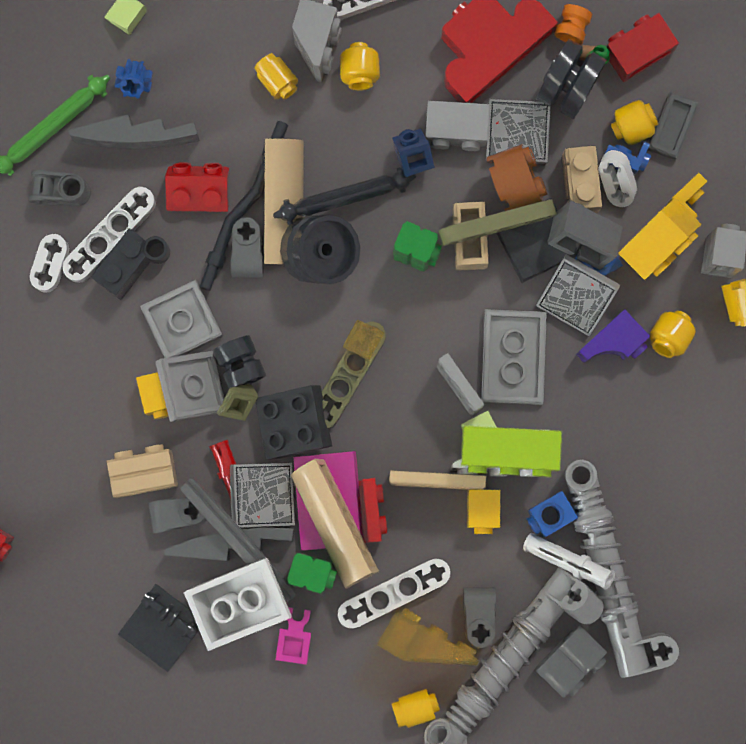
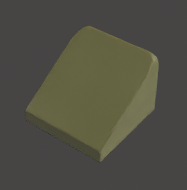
(238, 402)

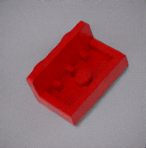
(197, 187)
(373, 524)

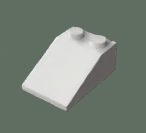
(237, 604)

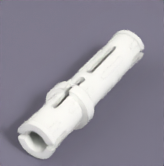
(580, 566)

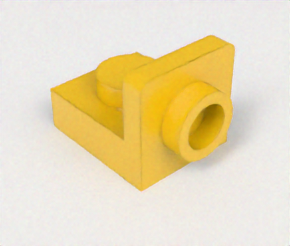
(691, 192)

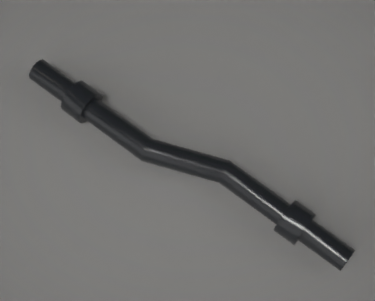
(216, 258)

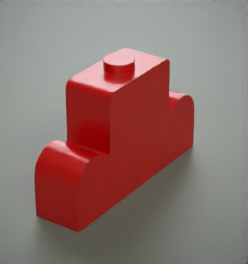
(491, 43)

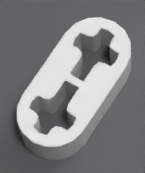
(612, 179)
(42, 260)

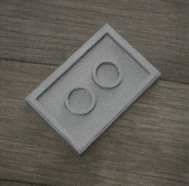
(513, 357)

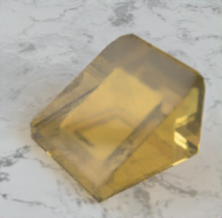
(363, 340)

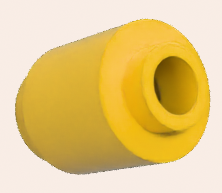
(276, 76)
(415, 708)

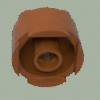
(515, 177)

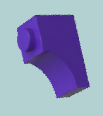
(620, 337)

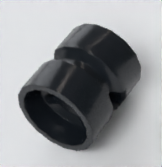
(234, 353)

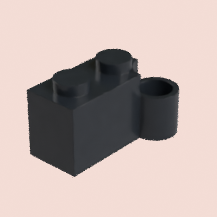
(128, 262)

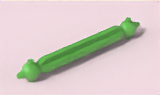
(53, 123)

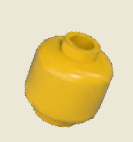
(359, 66)
(634, 122)
(672, 334)

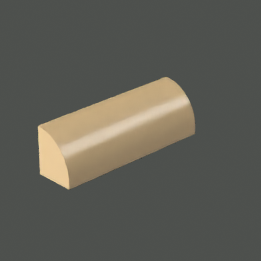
(282, 181)
(334, 522)

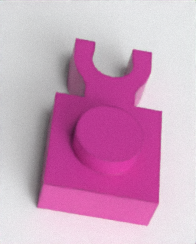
(294, 642)

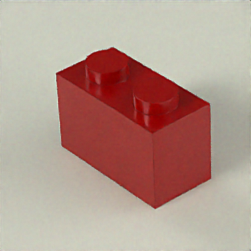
(641, 46)

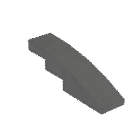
(122, 134)
(217, 548)

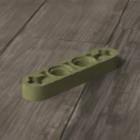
(497, 222)
(351, 377)

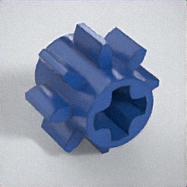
(133, 78)

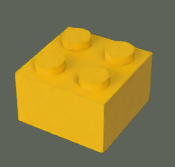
(666, 233)

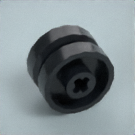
(570, 78)
(320, 249)

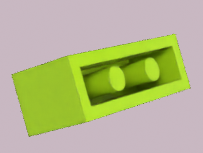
(511, 450)

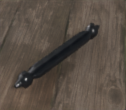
(343, 196)

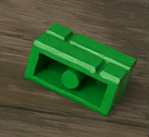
(417, 247)
(312, 573)

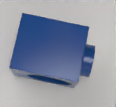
(561, 505)

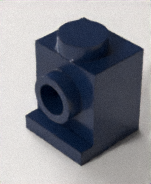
(410, 144)

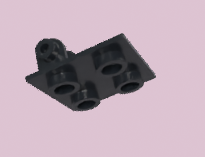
(160, 627)

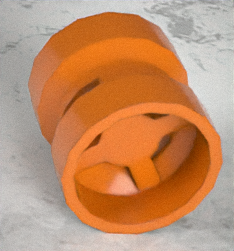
(573, 23)

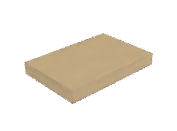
(437, 480)

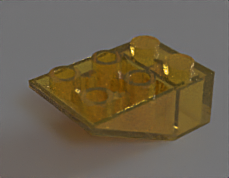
(417, 643)

